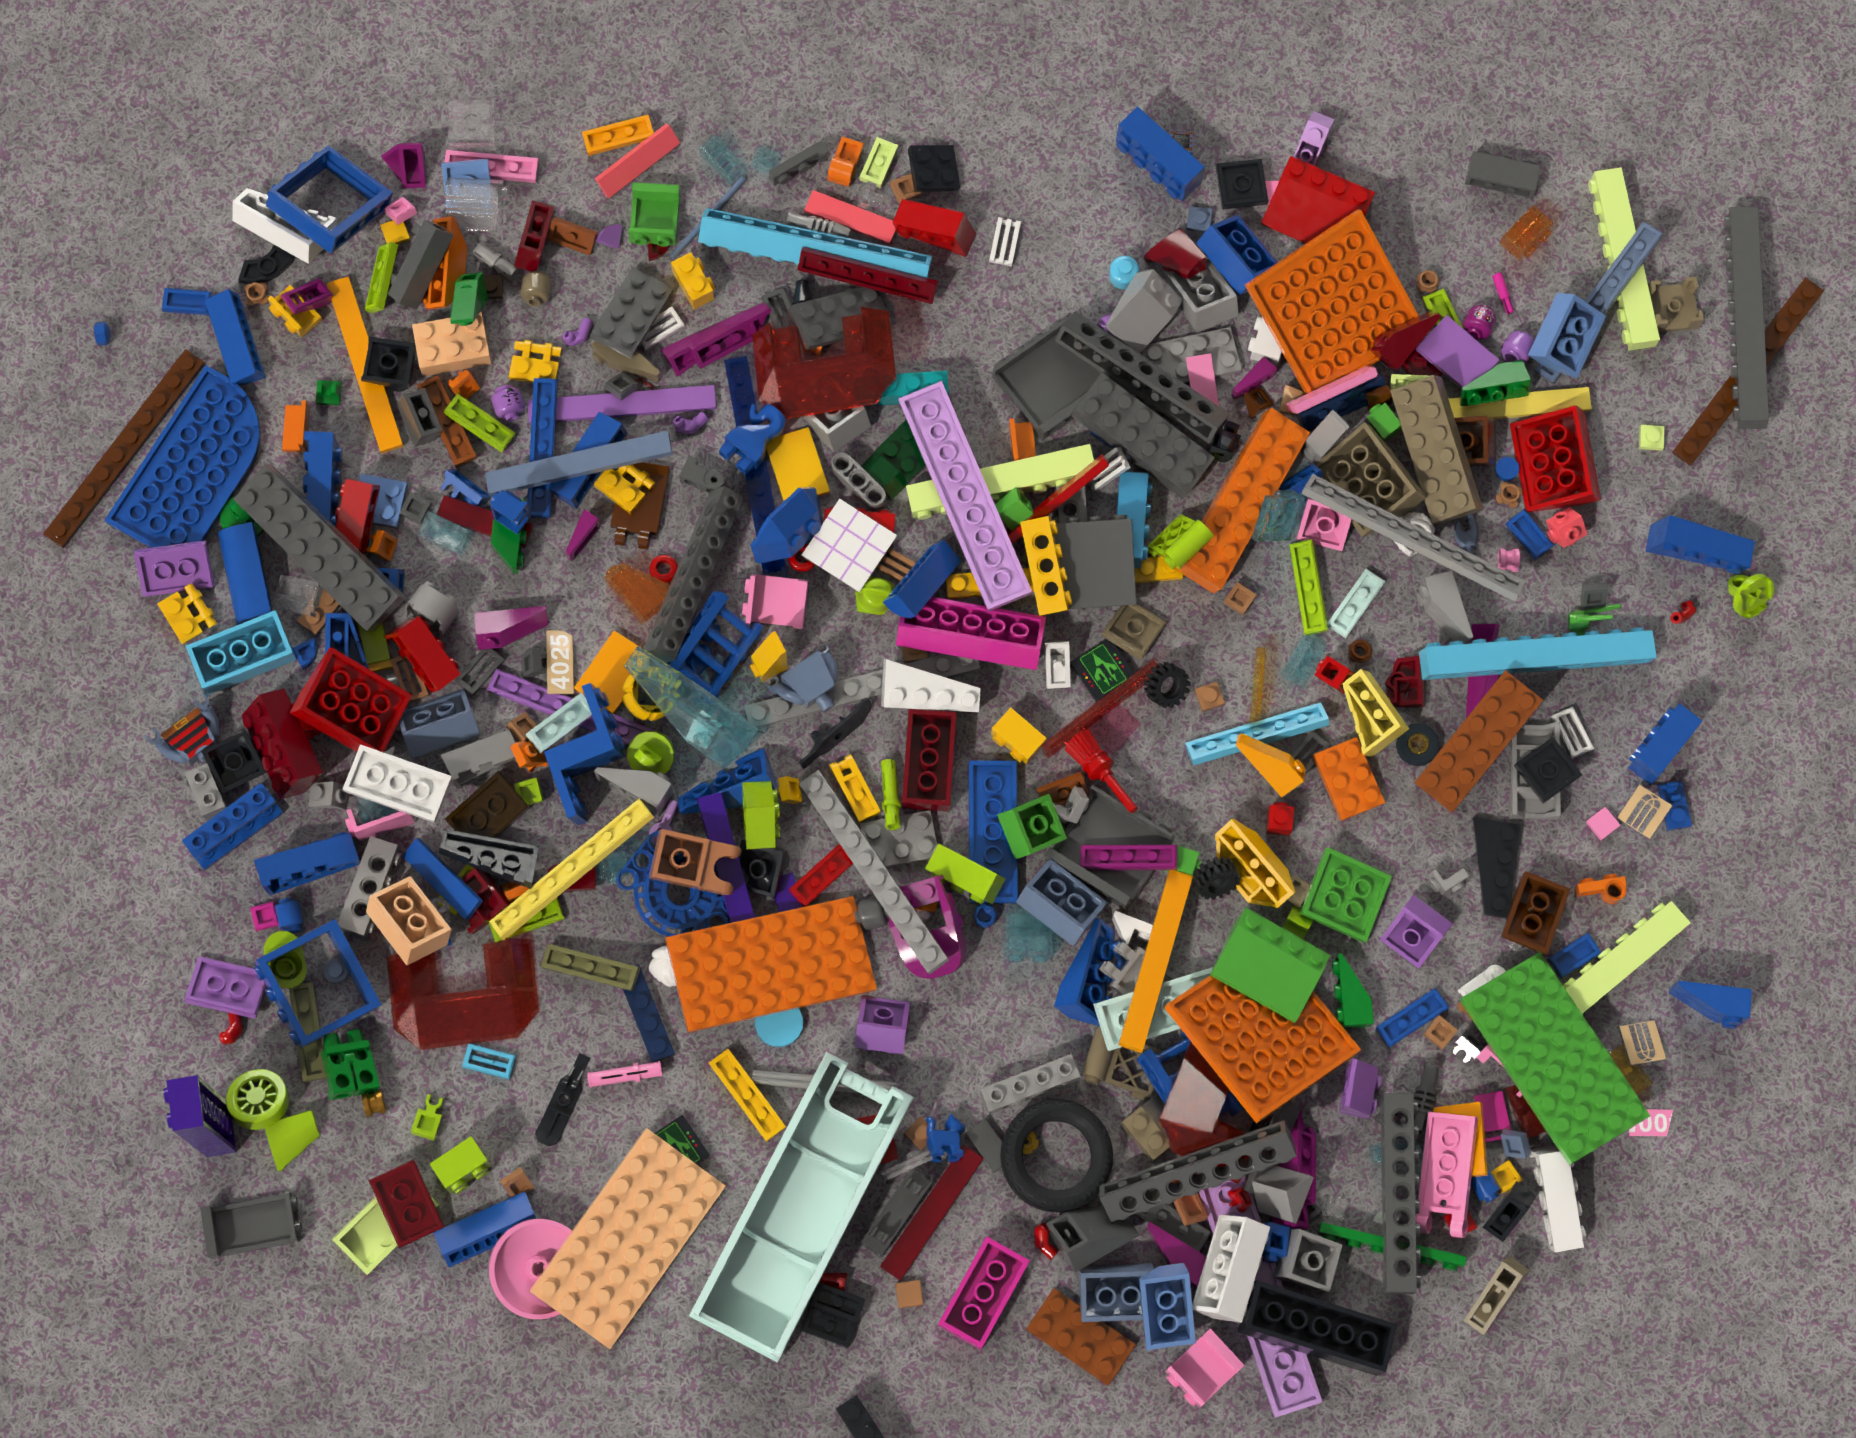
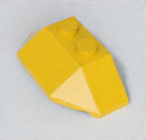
(1262, 874)

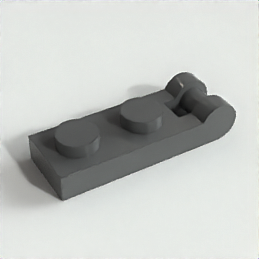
(799, 163)

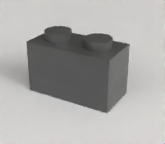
(419, 417)

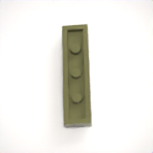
(590, 967)
(306, 1011)

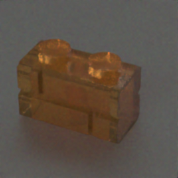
(1526, 233)

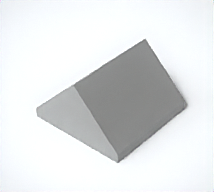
(1281, 1193)

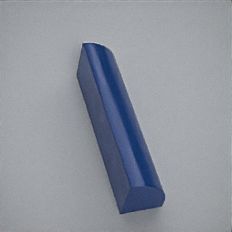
(234, 338)
(601, 432)
(922, 580)
(482, 1230)

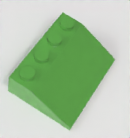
(1269, 964)

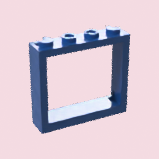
(328, 158)
(353, 967)

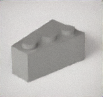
(480, 758)

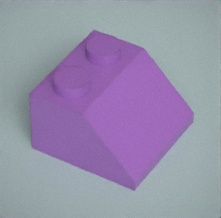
(1416, 931)
(882, 1025)
(1359, 1089)

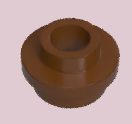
(1360, 644)

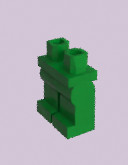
(349, 1066)

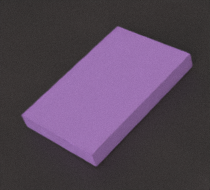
(1456, 353)
(174, 567)
(225, 988)

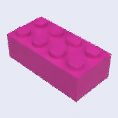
(983, 1293)

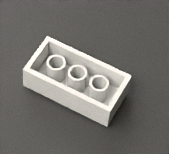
(1230, 1268)

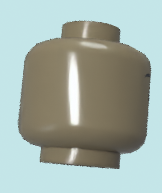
(536, 288)

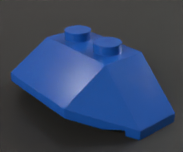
(789, 526)

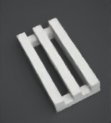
(1008, 223)
(670, 311)
(1109, 456)
(1573, 754)

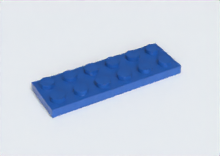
(991, 793)

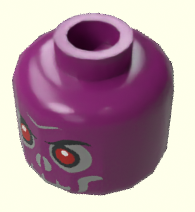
(1479, 321)

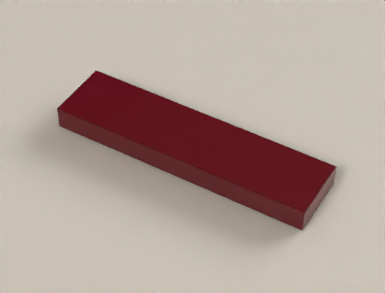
(471, 516)

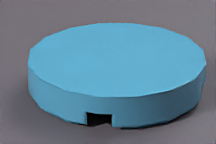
(780, 1028)

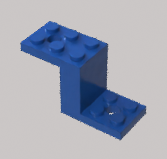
(585, 754)

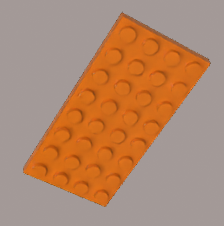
(770, 964)

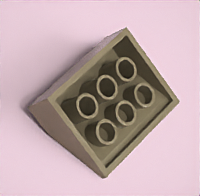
(1372, 472)

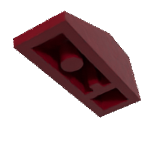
(533, 236)
(1399, 342)

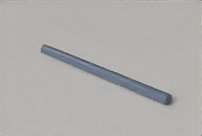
(717, 206)

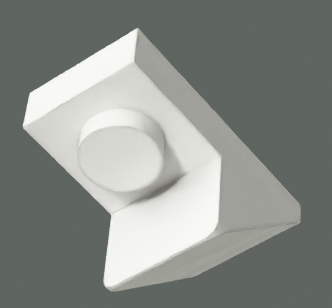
(1057, 665)
(1128, 925)

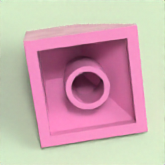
(1323, 525)

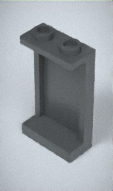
(251, 1225)

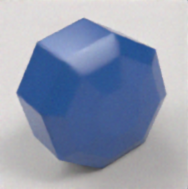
(102, 333)
(984, 916)

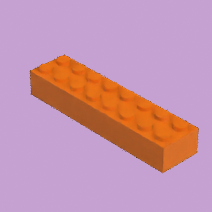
(1239, 500)

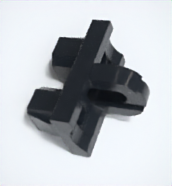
(1226, 442)

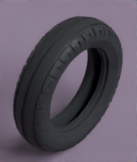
(1092, 1130)

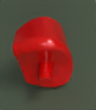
(1240, 1199)

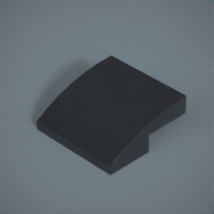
(833, 1315)

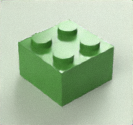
(1032, 826)

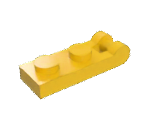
(855, 789)

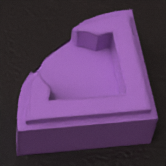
(610, 236)

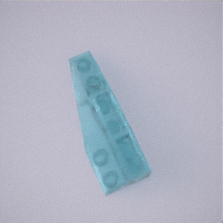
(692, 710)

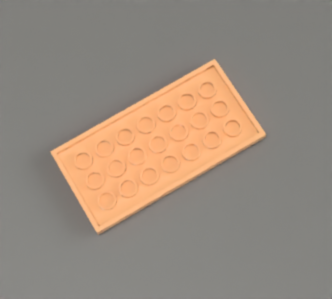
(627, 1238)

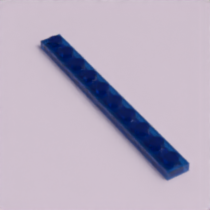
(757, 480)

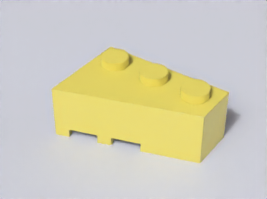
(1373, 713)

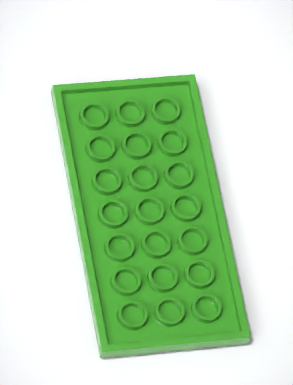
(1554, 1058)

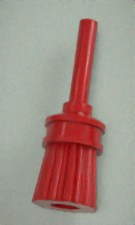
(1097, 764)

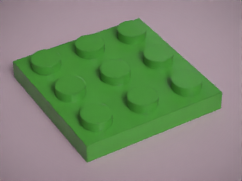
(1345, 895)

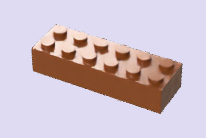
(1478, 741)

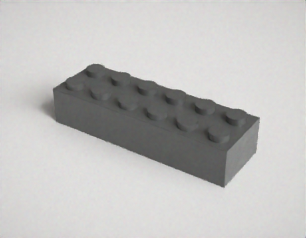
(1142, 435)

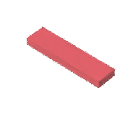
(637, 160)
(850, 216)

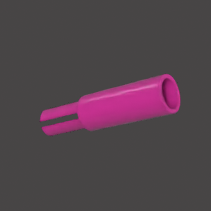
(1503, 292)

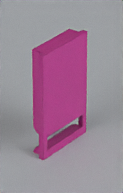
(1494, 1113)

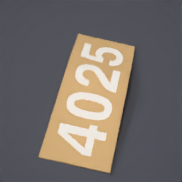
(559, 662)

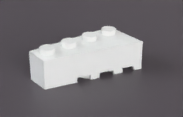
(252, 214)
(919, 689)
(1558, 1199)

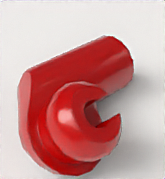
(234, 1031)
(1041, 1241)

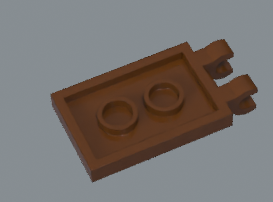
(647, 515)

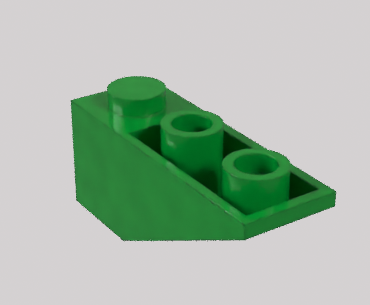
(468, 298)
(1500, 383)
(1354, 1001)

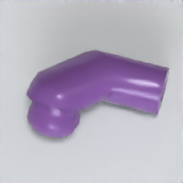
(581, 335)
(689, 426)

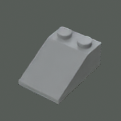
(1205, 297)
(1143, 310)
(839, 426)
(1444, 605)
(636, 784)

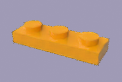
(617, 135)

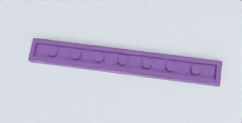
(636, 404)
(536, 697)

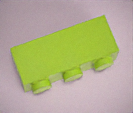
(965, 875)

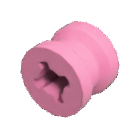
(1508, 559)

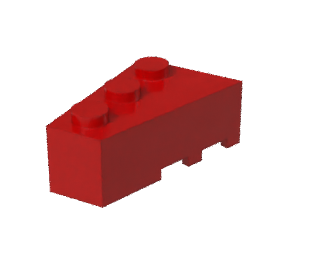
(935, 226)
(424, 653)

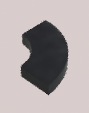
(267, 267)

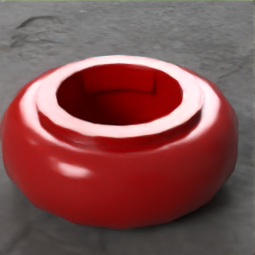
(659, 560)
(799, 566)

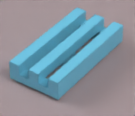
(508, 1067)

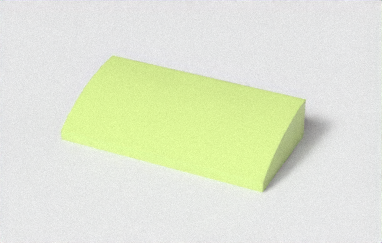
(367, 1237)

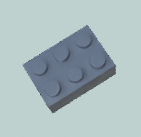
(1061, 902)

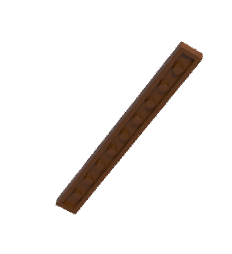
(1722, 404)
(124, 448)

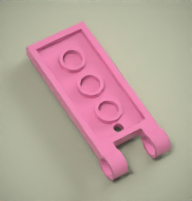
(1447, 1170)

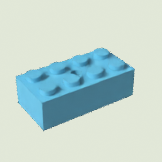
(218, 658)

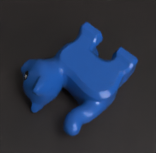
(945, 1140)

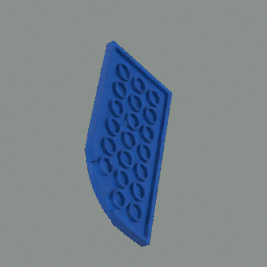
(191, 466)

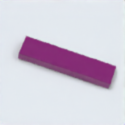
(1129, 857)

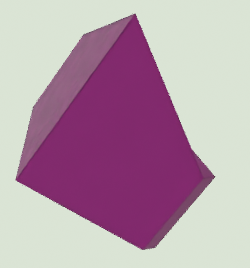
(408, 164)

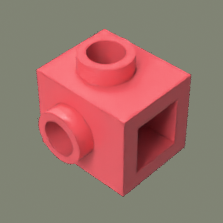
(1566, 527)

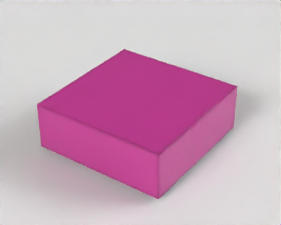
(264, 916)

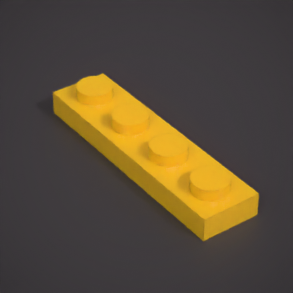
(747, 1095)

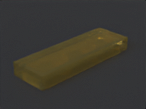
(1257, 684)

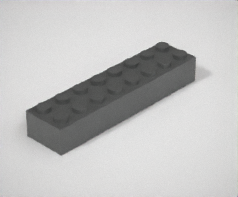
(319, 548)

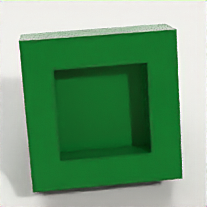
(328, 393)

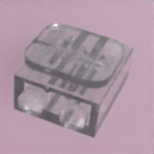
(476, 203)

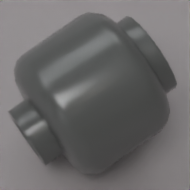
(871, 914)

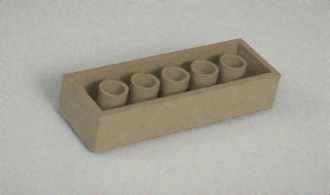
(1436, 450)

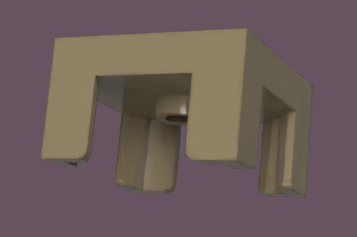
(1675, 305)

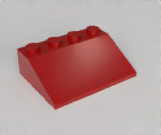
(1312, 201)
(1555, 460)
(351, 703)

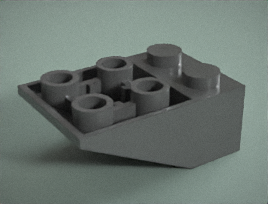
(1089, 1235)

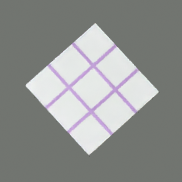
(849, 545)

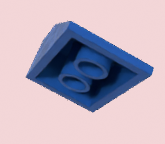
(1718, 1003)

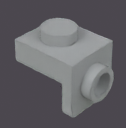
(328, 795)
(1074, 807)
(1452, 883)

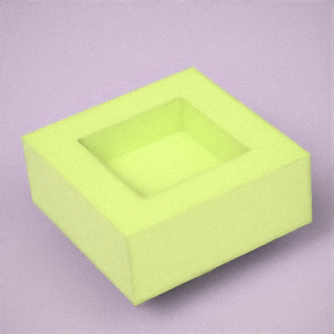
(1651, 437)

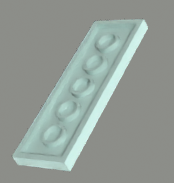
(1113, 1011)

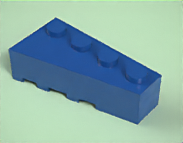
(322, 472)
(1700, 544)
(307, 863)

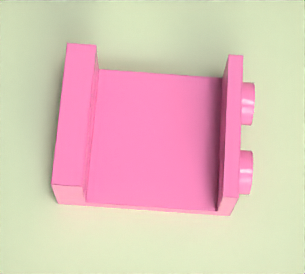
(775, 600)
(377, 826)
(1204, 1369)

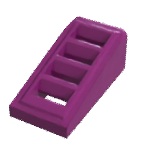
(316, 286)
(1256, 376)
(585, 529)

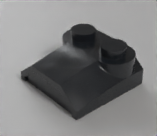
(389, 363)
(233, 761)
(763, 868)

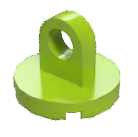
(1751, 595)
(651, 752)

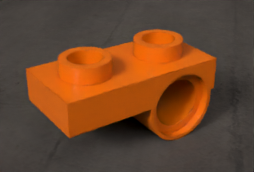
(845, 161)
(528, 755)
(1590, 887)

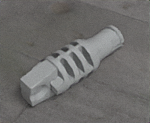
(817, 224)

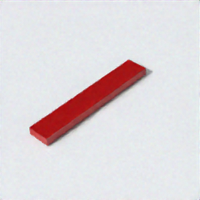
(1063, 494)

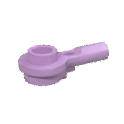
(666, 820)

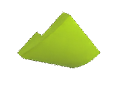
(291, 1136)

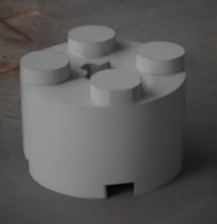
(434, 607)

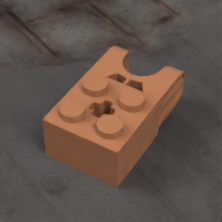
(698, 863)

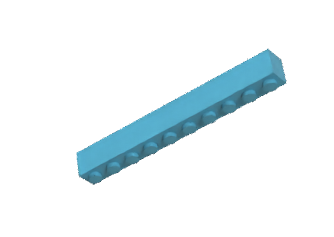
(786, 241)
(1537, 655)

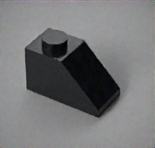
(1509, 1211)

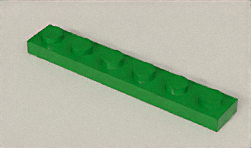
(1357, 1238)

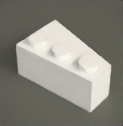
(1264, 343)

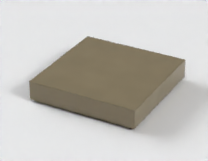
(1133, 629)

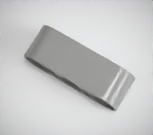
(854, 472)

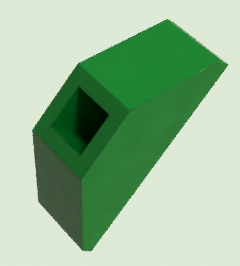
(508, 545)

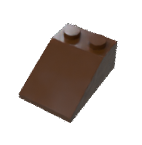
(1478, 439)
(1535, 912)

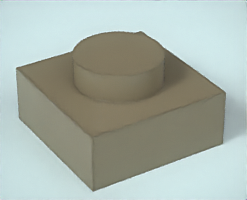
(1301, 888)

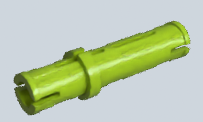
(891, 803)

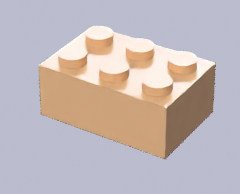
(451, 347)
(408, 920)

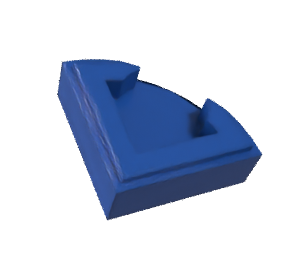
(305, 652)

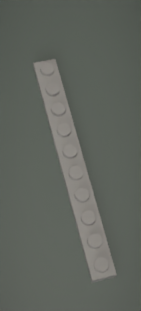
(1413, 537)
(854, 690)
(874, 872)

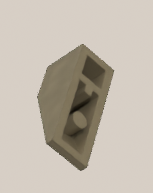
(636, 366)
(1496, 1295)

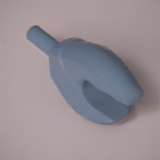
(1466, 539)

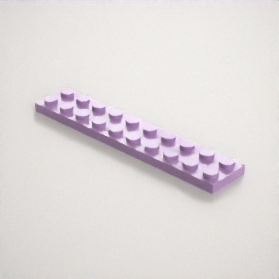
(965, 496)
(1283, 1371)

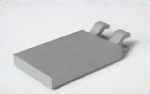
(1125, 978)

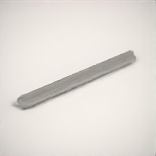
(801, 1081)

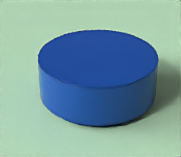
(1506, 469)

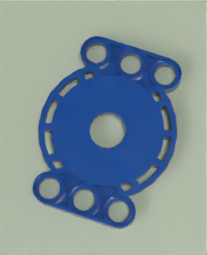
(692, 914)

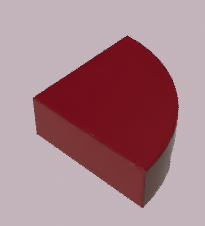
(656, 251)

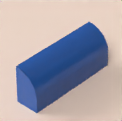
(244, 572)

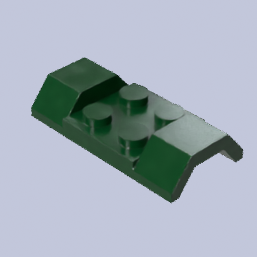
(895, 461)

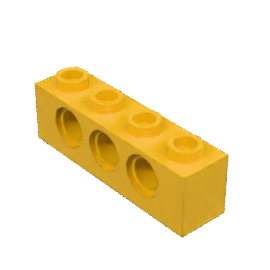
(1031, 532)

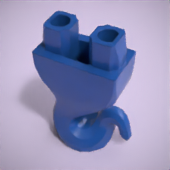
(752, 440)

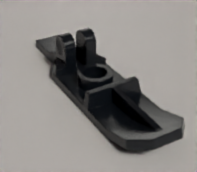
(837, 733)
(558, 1114)

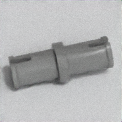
(495, 261)

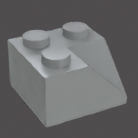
(1309, 1261)

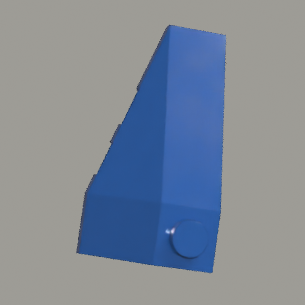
(751, 768)
(1084, 981)

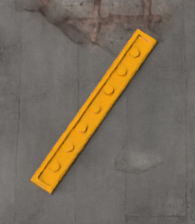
(357, 346)
(1155, 961)

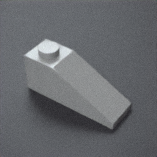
(1325, 437)

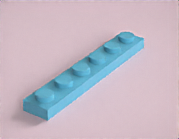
(1265, 730)

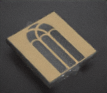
(1644, 811)
(1641, 1043)

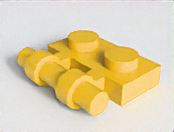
(526, 368)
(621, 490)
(180, 617)

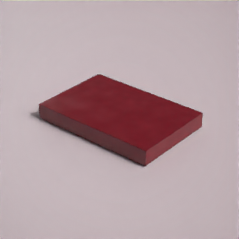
(406, 1203)

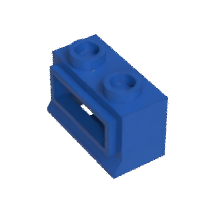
(510, 510)

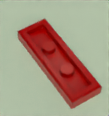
(821, 876)

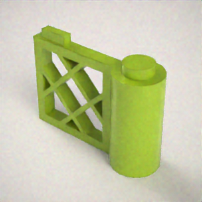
(1179, 550)

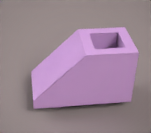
(1313, 138)

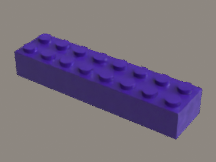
(199, 1116)

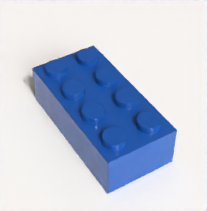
(1159, 154)

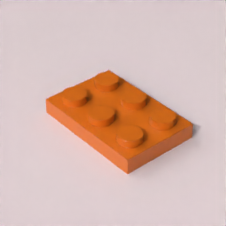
(1348, 779)

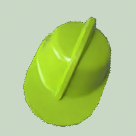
(872, 595)
(290, 968)

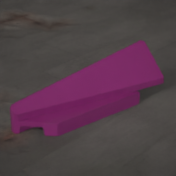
(716, 340)
(1480, 685)
(1304, 1163)

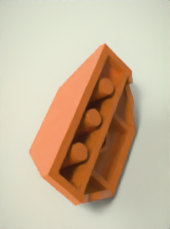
(453, 264)

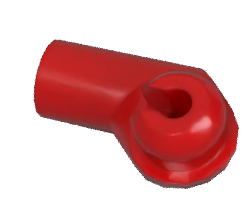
(1688, 611)

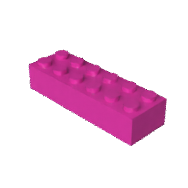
(974, 633)

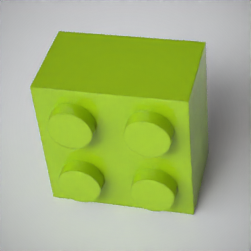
(760, 815)
(461, 1166)

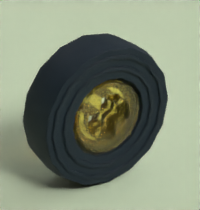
(1412, 755)

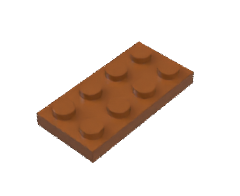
(1087, 1344)

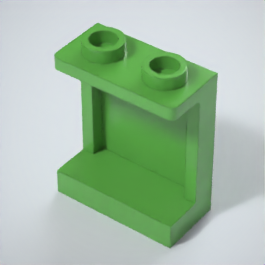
(654, 214)

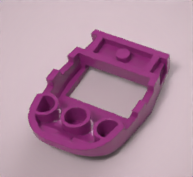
(948, 937)

